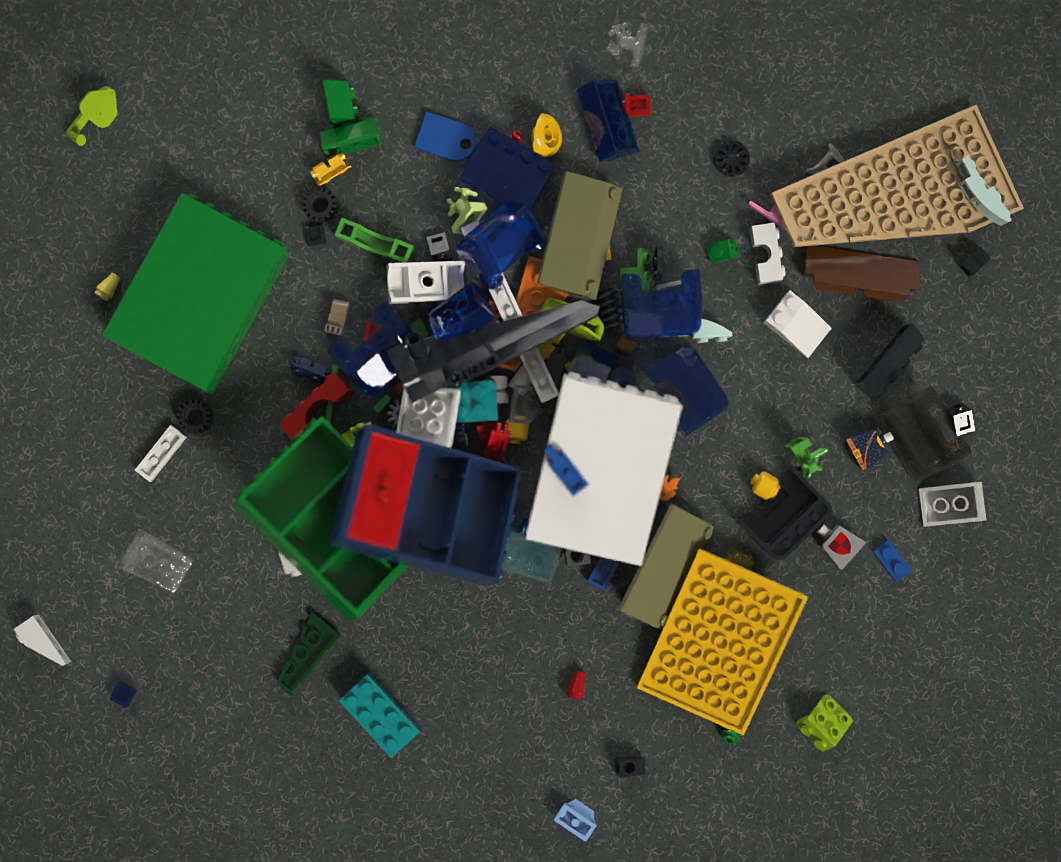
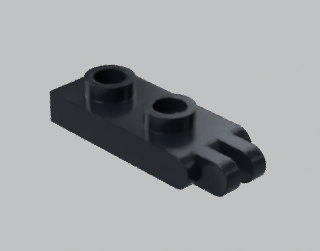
(556, 363)

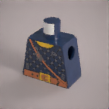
(868, 447)

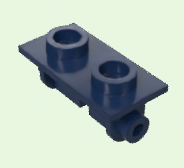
(301, 367)

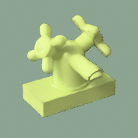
(467, 211)

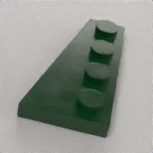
(308, 652)

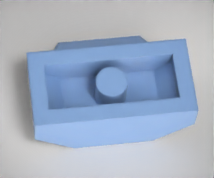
(577, 819)

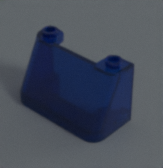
(500, 242)

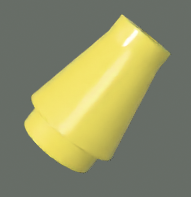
(107, 288)

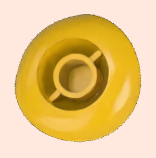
(546, 136)

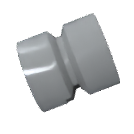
(501, 385)

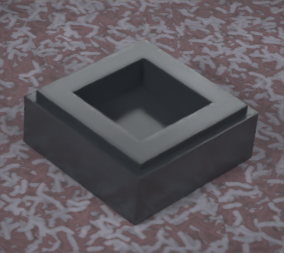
(315, 235)

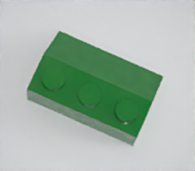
(351, 137)

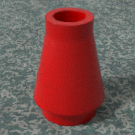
(576, 686)

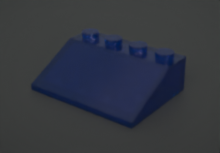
(507, 170)

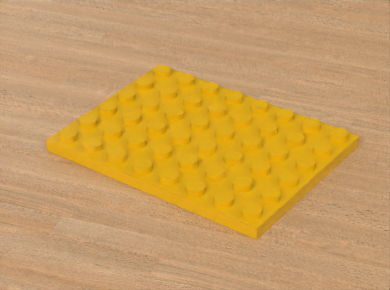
(722, 641)

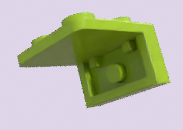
(825, 723)

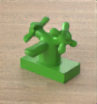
(804, 457)

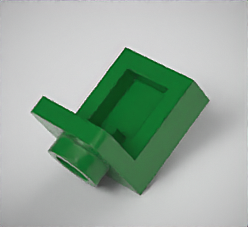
(723, 251)

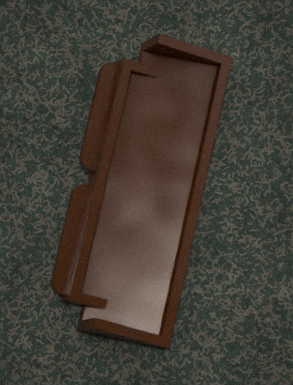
(854, 271)

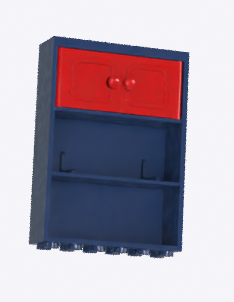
(426, 506)

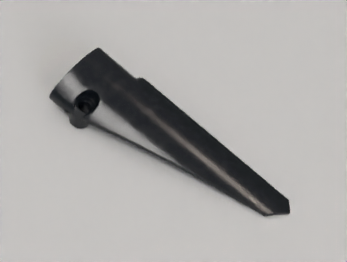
(431, 365)

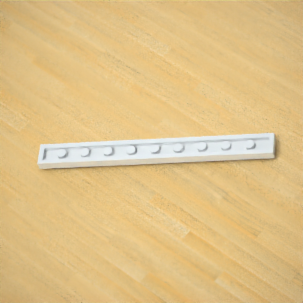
(531, 359)

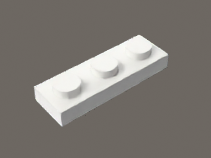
(160, 453)

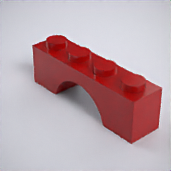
(333, 389)

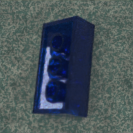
(606, 120)

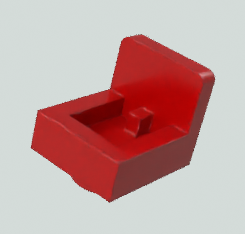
(637, 105)
(483, 430)

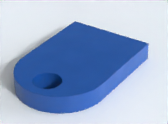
(443, 137)

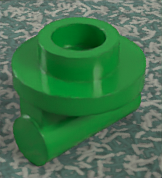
(730, 736)

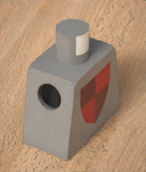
(839, 545)

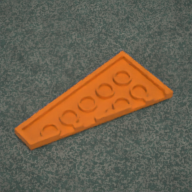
(531, 299)

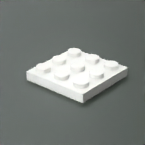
(430, 417)

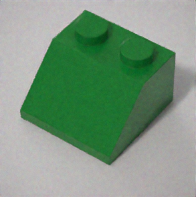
(340, 102)

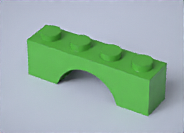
(373, 242)

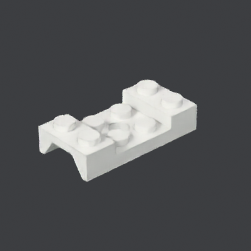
(406, 283)

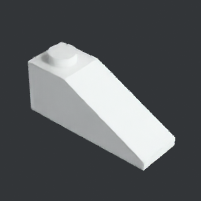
(38, 637)

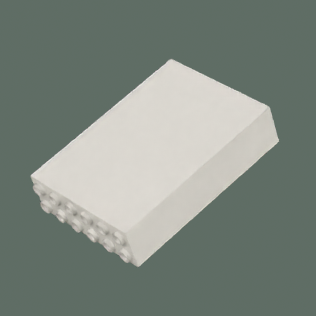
(622, 450)

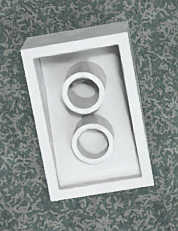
(797, 324)
(952, 504)

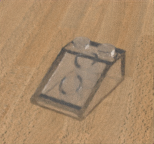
(155, 561)

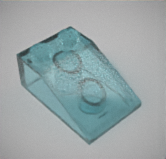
(531, 558)

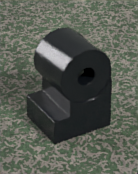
(974, 262)
(629, 766)

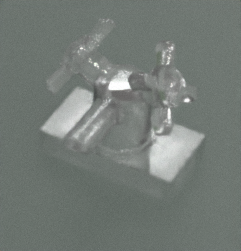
(628, 42)

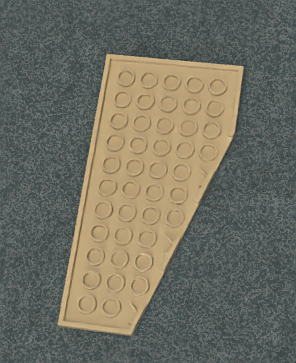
(898, 188)

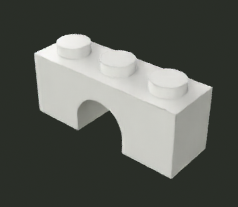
(766, 237)

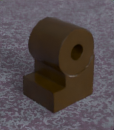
(625, 345)

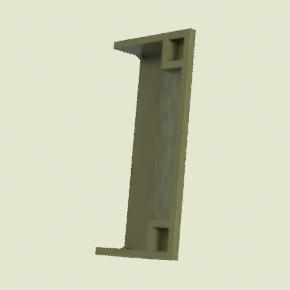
(579, 236)
(665, 567)

